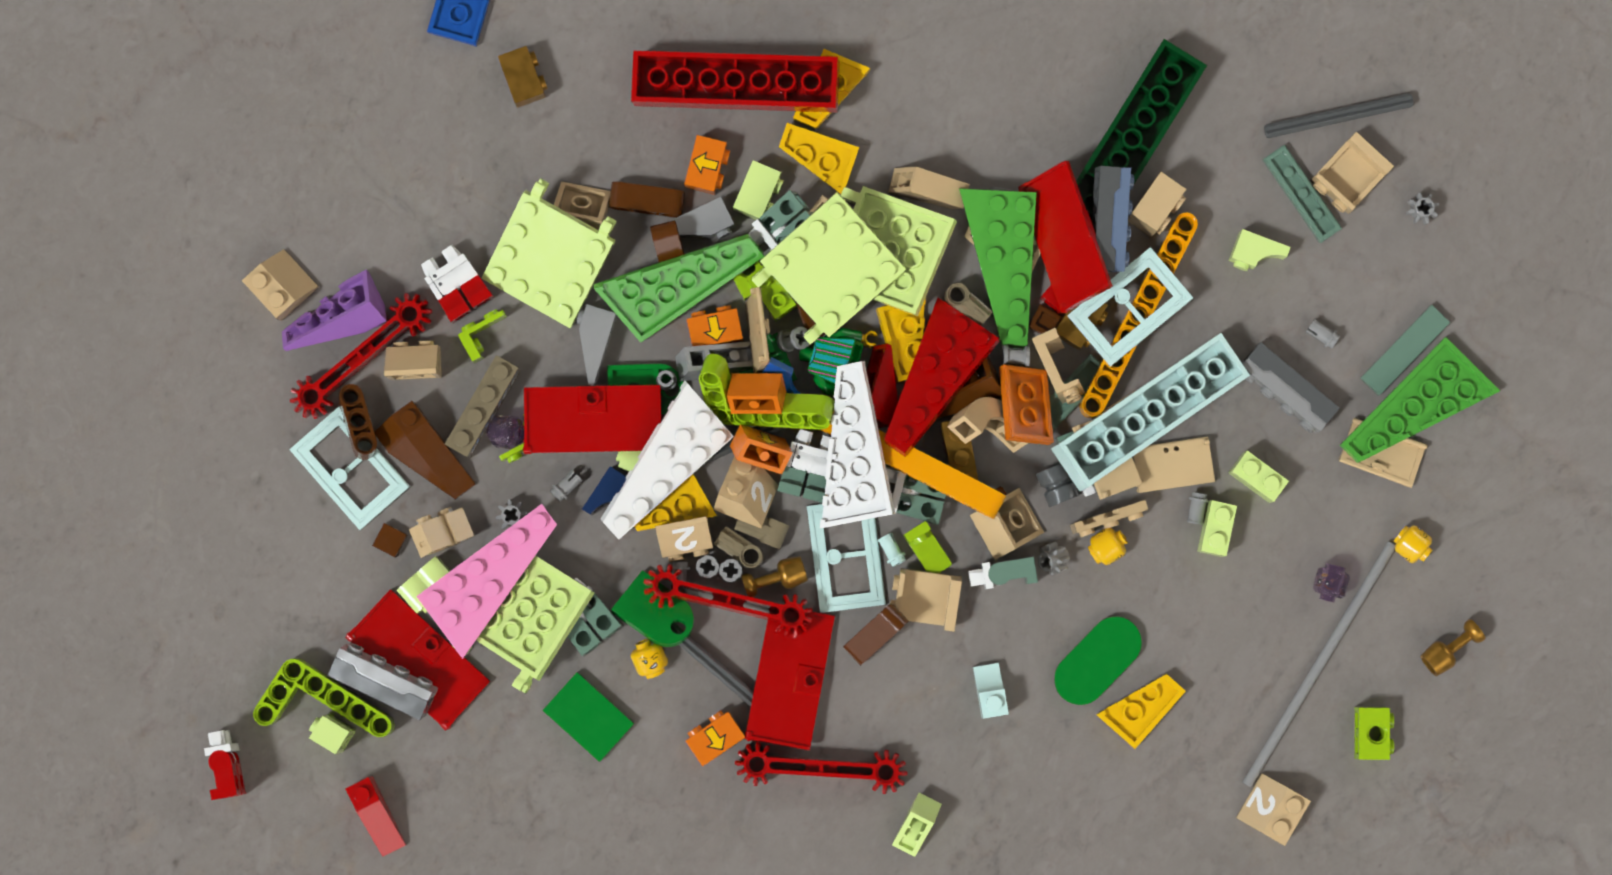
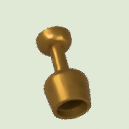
(790, 573)
(1441, 657)

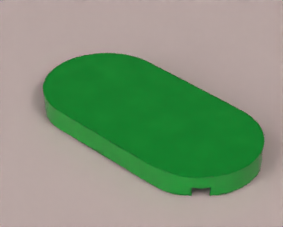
(1097, 660)

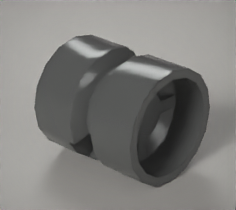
(1057, 484)

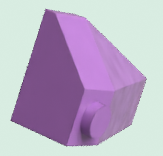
(345, 314)

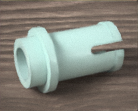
(892, 550)

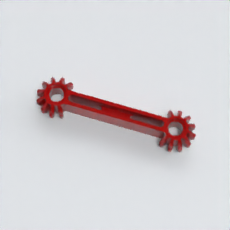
(360, 356)
(728, 601)
(822, 768)

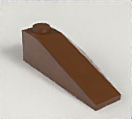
(981, 384)

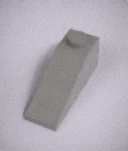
(706, 221)
(595, 335)
(691, 359)

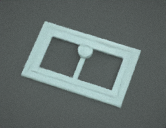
(1147, 326)
(331, 483)
(822, 557)

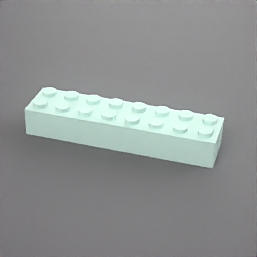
(1150, 412)

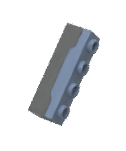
(1111, 214)

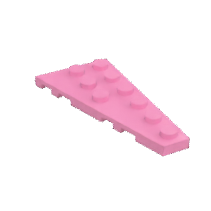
(477, 587)

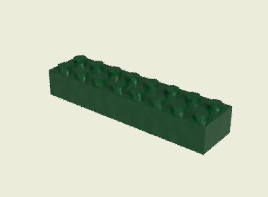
(1144, 116)

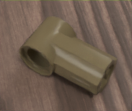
(969, 305)
(771, 533)
(737, 547)

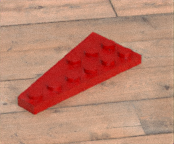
(943, 364)

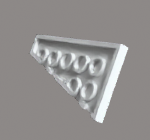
(671, 455)
(855, 460)

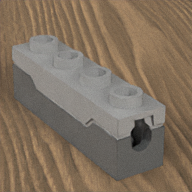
(1289, 389)
(383, 681)

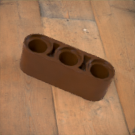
(646, 199)
(667, 241)
(357, 409)
(875, 633)

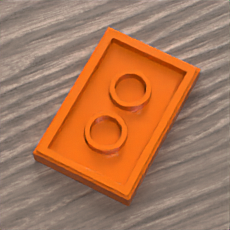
(1026, 404)

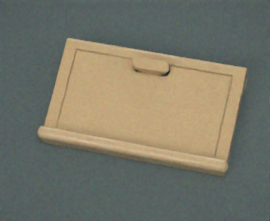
(757, 330)
(1395, 463)
(1169, 467)
(1119, 479)

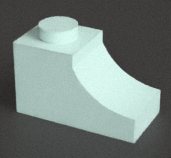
(990, 691)

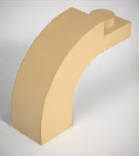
(981, 415)

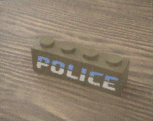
(482, 406)

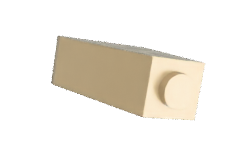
(927, 187)

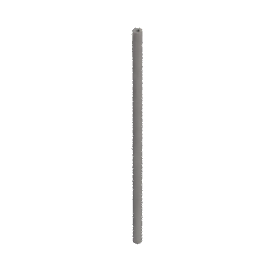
(1319, 664)

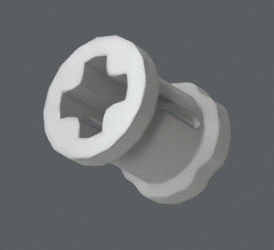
(793, 339)
(1016, 356)
(711, 574)
(724, 575)

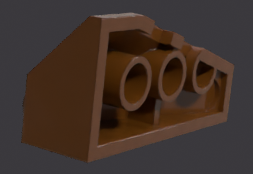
(419, 446)

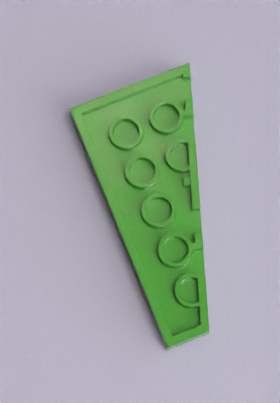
(1003, 242)
(665, 290)
(1430, 393)

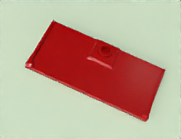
(1066, 238)
(590, 418)
(409, 641)
(789, 682)

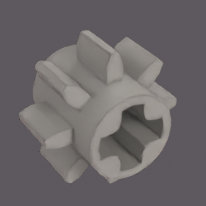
(1420, 215)
(510, 507)
(1053, 558)

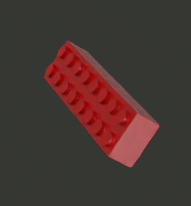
(735, 81)

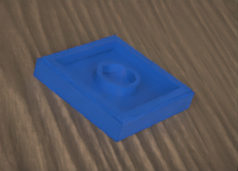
(458, 20)

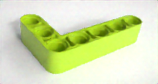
(798, 411)
(324, 695)

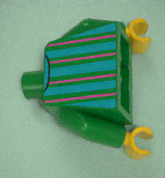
(833, 351)

